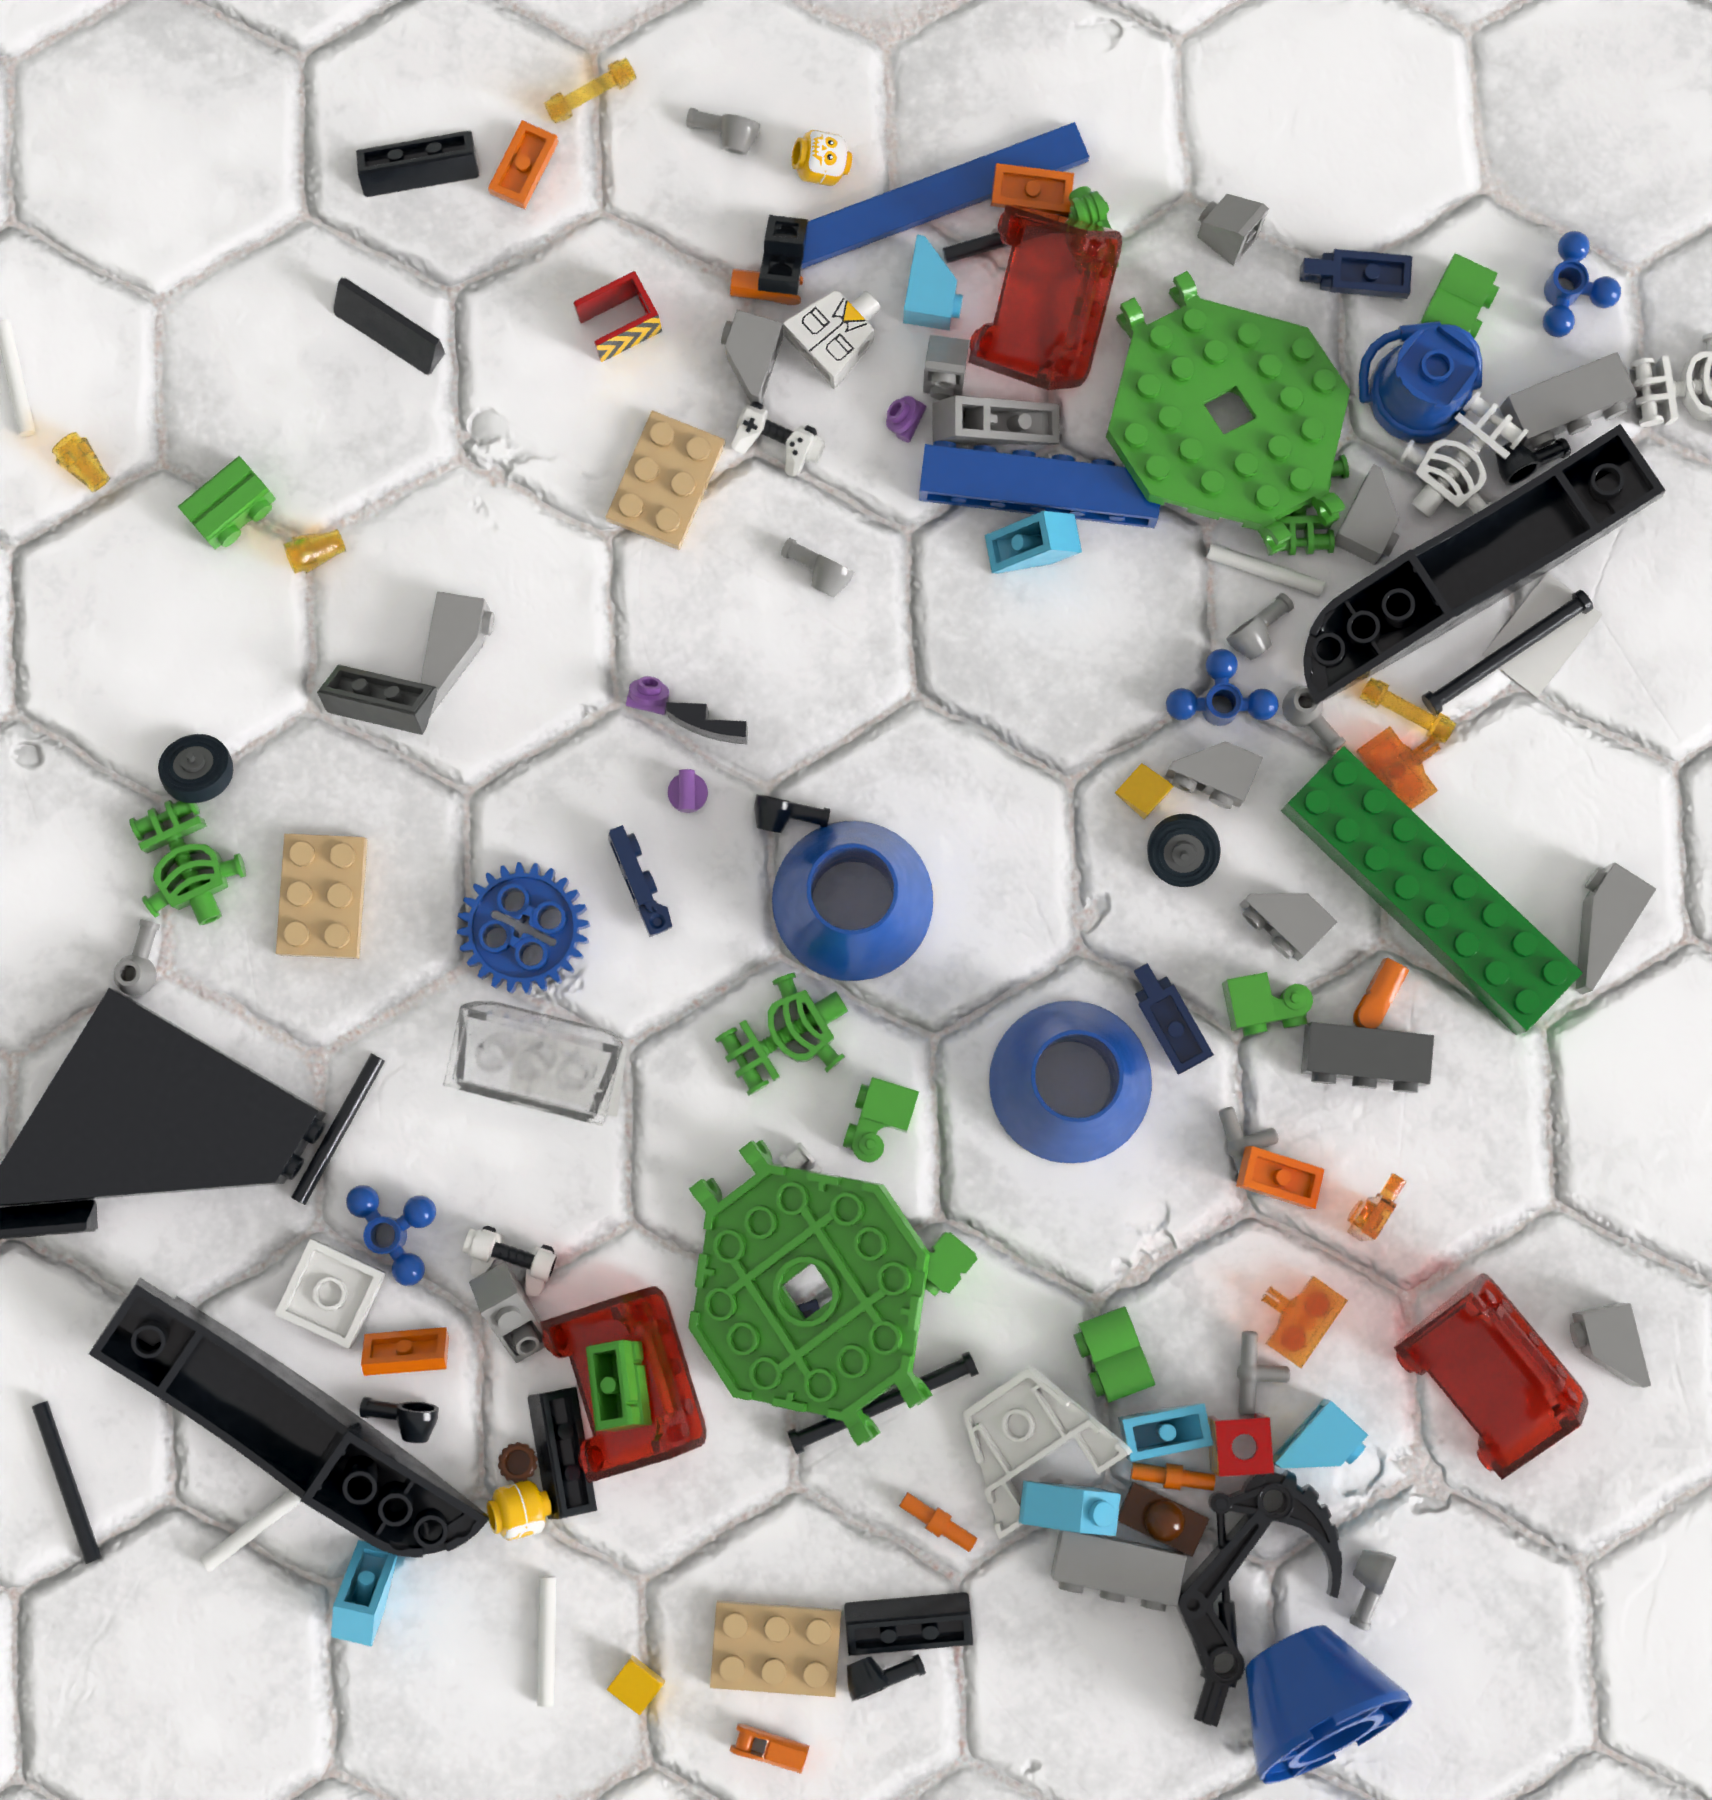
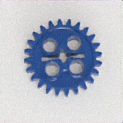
(507, 960)

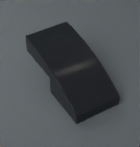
(783, 254)
(695, 719)

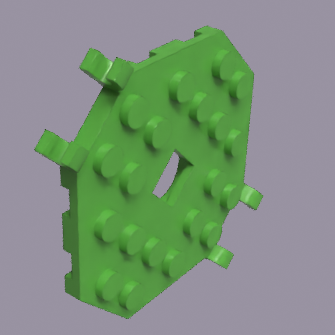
(1178, 448)
(754, 1328)

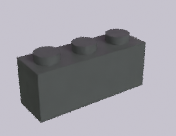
(1367, 1056)

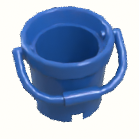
(1422, 381)

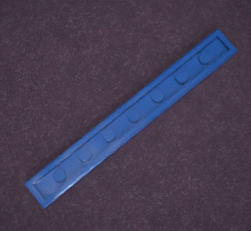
(936, 195)

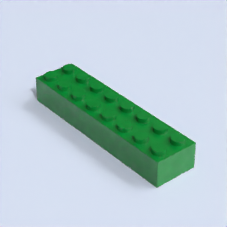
(1431, 892)

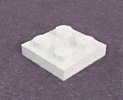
(330, 1293)

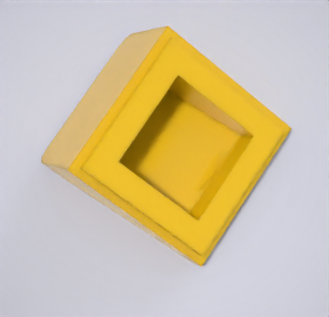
(1144, 790)
(636, 1685)

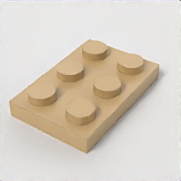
(665, 480)
(321, 896)
(775, 1648)

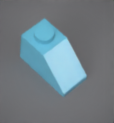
(931, 290)
(1033, 542)
(1165, 1431)
(1322, 1440)
(1069, 1508)
(363, 1594)

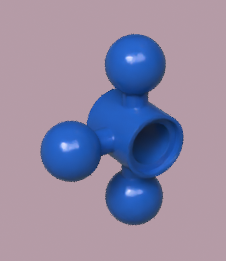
(1602, 292)
(1222, 666)
(417, 1212)

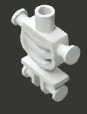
(1685, 388)
(1437, 490)

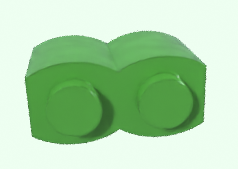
(1461, 295)
(1114, 1354)

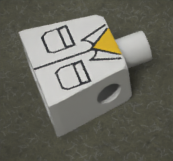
(833, 333)

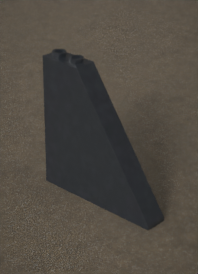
(153, 1114)

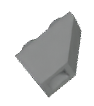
(945, 367)
(1219, 771)
(1290, 918)
(508, 1311)

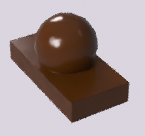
(1162, 1519)

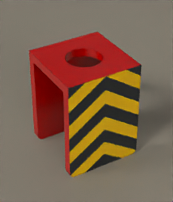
(611, 296)
(1223, 1433)

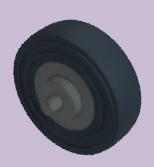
(195, 768)
(1183, 850)

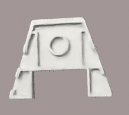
(1021, 1426)

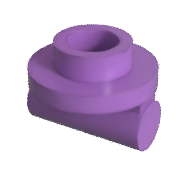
(904, 417)
(648, 695)
(687, 791)

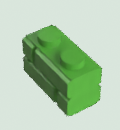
(228, 503)
(947, 1262)
(618, 1385)

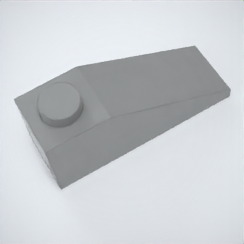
(994, 421)
(454, 640)
(1607, 918)

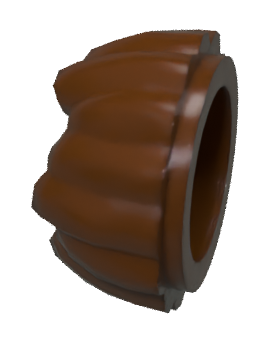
(517, 1462)

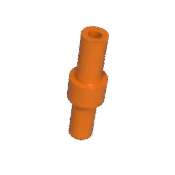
(1172, 1476)
(938, 1522)

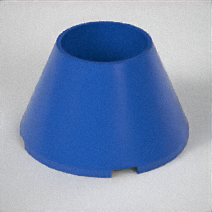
(861, 952)
(1026, 1114)
(1314, 1700)

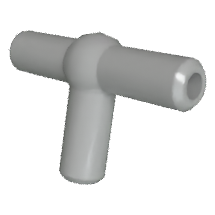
(1236, 1141)
(1250, 1373)

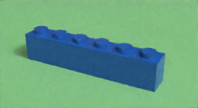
(1033, 484)

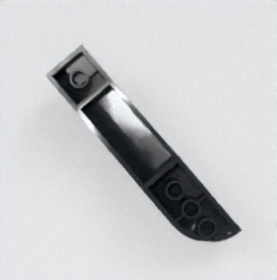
(1477, 563)
(285, 1425)

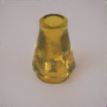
(80, 460)
(313, 550)

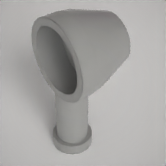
(736, 131)
(827, 574)
(1252, 636)
(1310, 717)
(145, 970)
(1373, 1572)

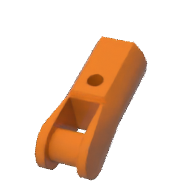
(745, 285)
(1380, 994)
(777, 1752)

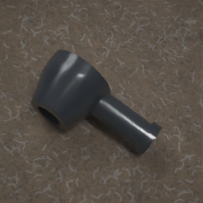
(1524, 462)
(774, 813)
(414, 1419)
(867, 1677)

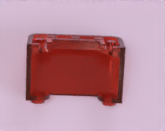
(1048, 299)
(1496, 1375)
(673, 1402)

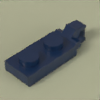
(1360, 273)
(639, 883)
(1171, 1021)

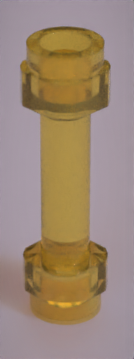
(619, 74)
(1377, 693)

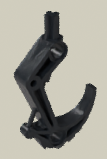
(1195, 1604)

